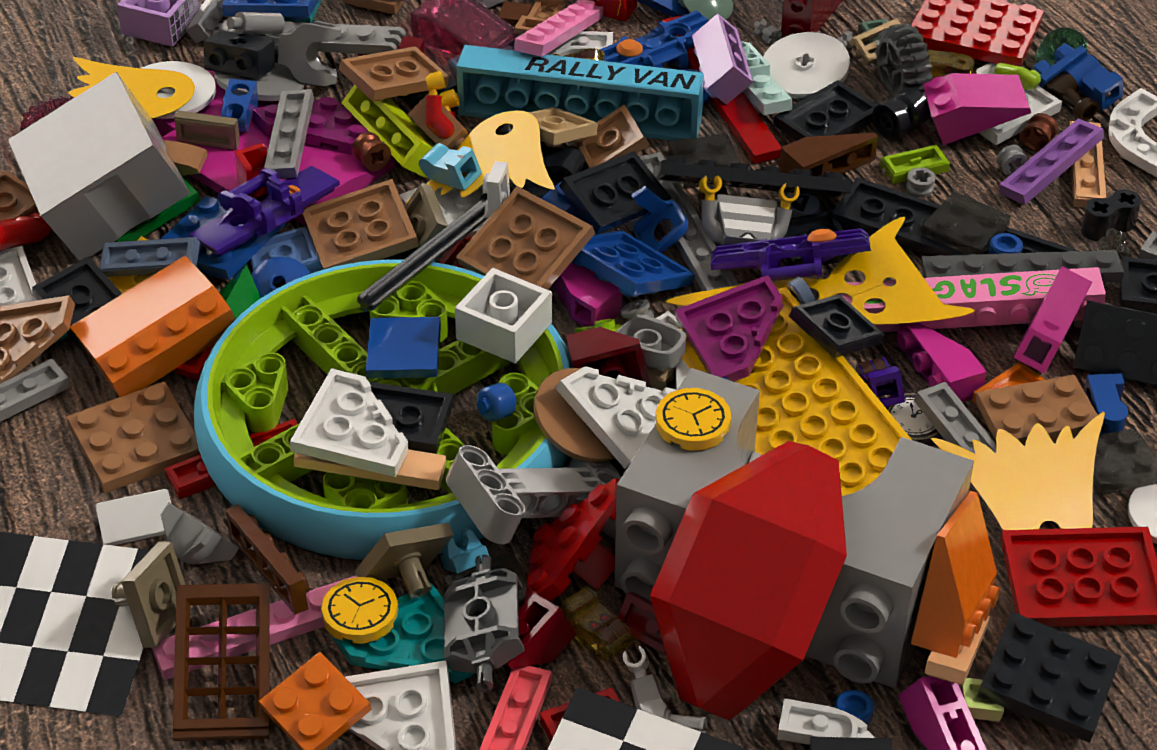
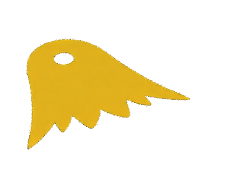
(142, 83)
(517, 148)
(1036, 479)

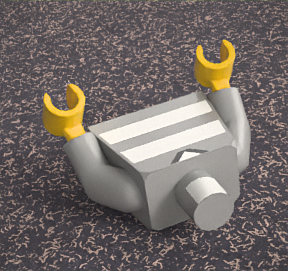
(743, 219)

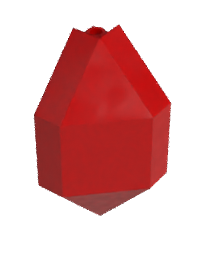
(750, 576)

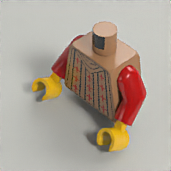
(435, 116)

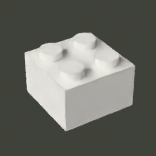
(503, 315)

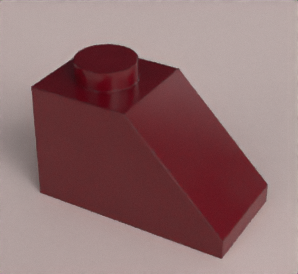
(542, 631)

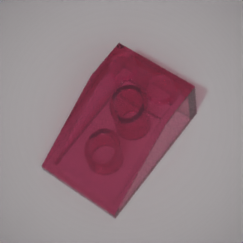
(456, 23)

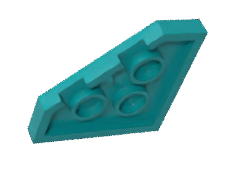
(412, 641)

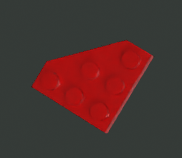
(567, 539)

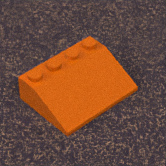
(154, 327)
(958, 583)

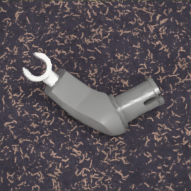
(648, 696)

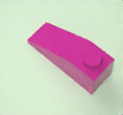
(940, 715)

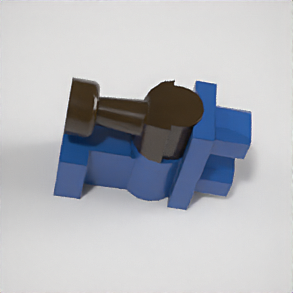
(1082, 73)

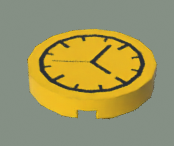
(693, 418)
(359, 609)

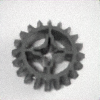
(902, 59)

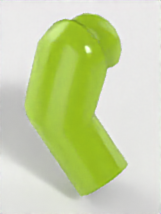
(1028, 79)

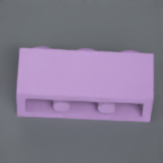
(721, 59)

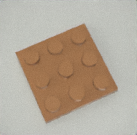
(360, 226)
(526, 240)
(134, 436)

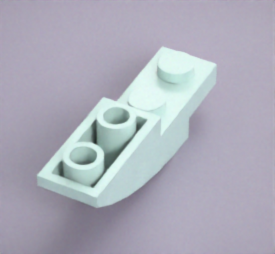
(764, 92)

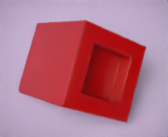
(249, 163)
(597, 566)

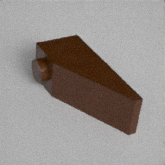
(829, 153)

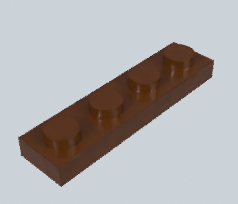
(265, 557)

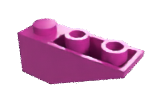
(586, 296)
(1052, 320)
(941, 359)

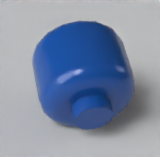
(496, 402)

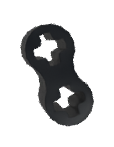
(562, 162)
(1117, 211)

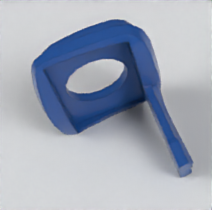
(658, 211)

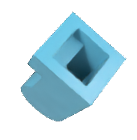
(448, 165)

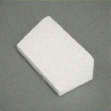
(132, 517)

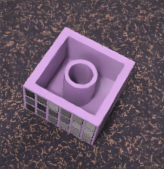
(156, 19)

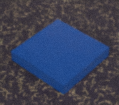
(403, 347)

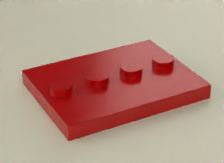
(1082, 575)

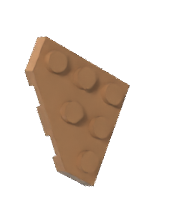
(29, 330)

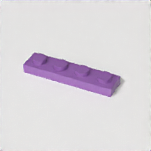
(1051, 161)

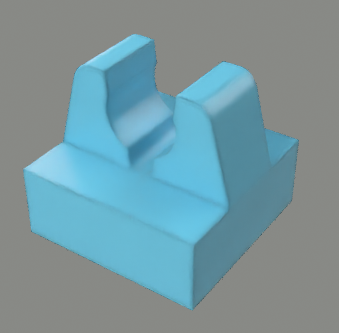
(462, 558)

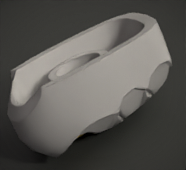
(660, 342)

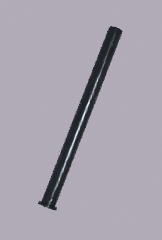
(423, 257)

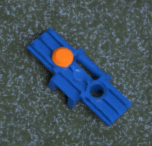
(660, 44)

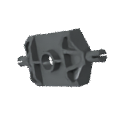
(488, 639)

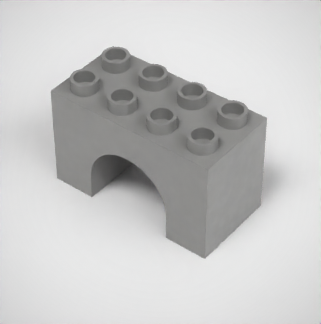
(886, 527)

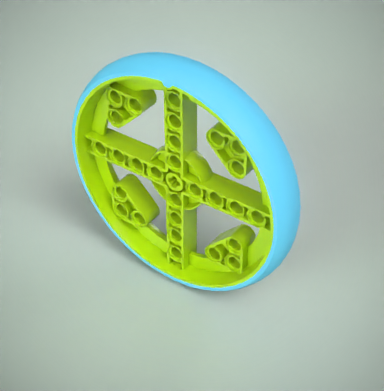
(248, 384)

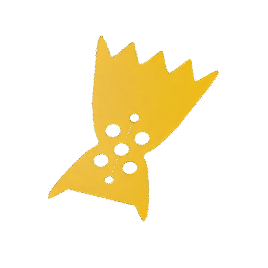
(905, 302)

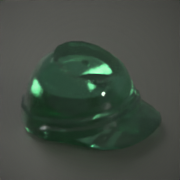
(1056, 39)

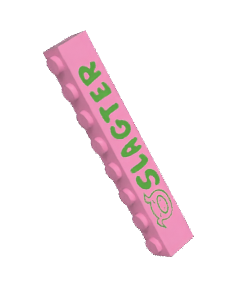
(994, 297)

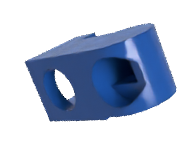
(240, 106)
(1105, 396)

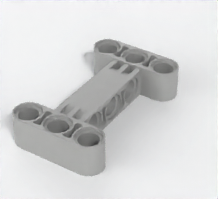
(502, 497)

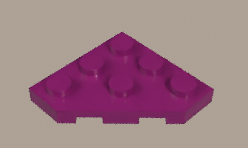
(327, 124)
(732, 326)

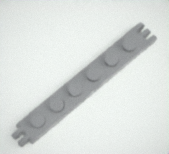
(354, 38)

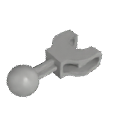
(300, 51)

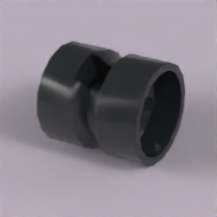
(900, 114)

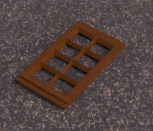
(221, 727)

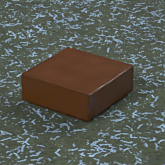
(512, 12)

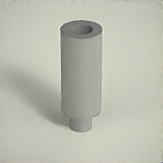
(257, 23)

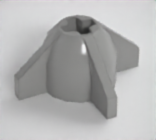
(193, 539)

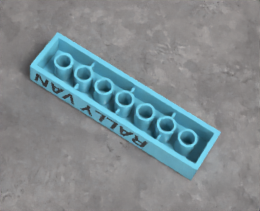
(659, 99)

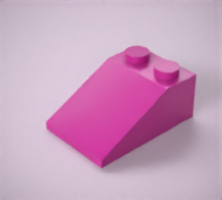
(974, 103)

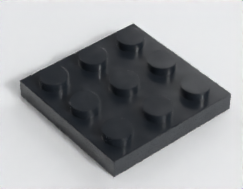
(1050, 676)

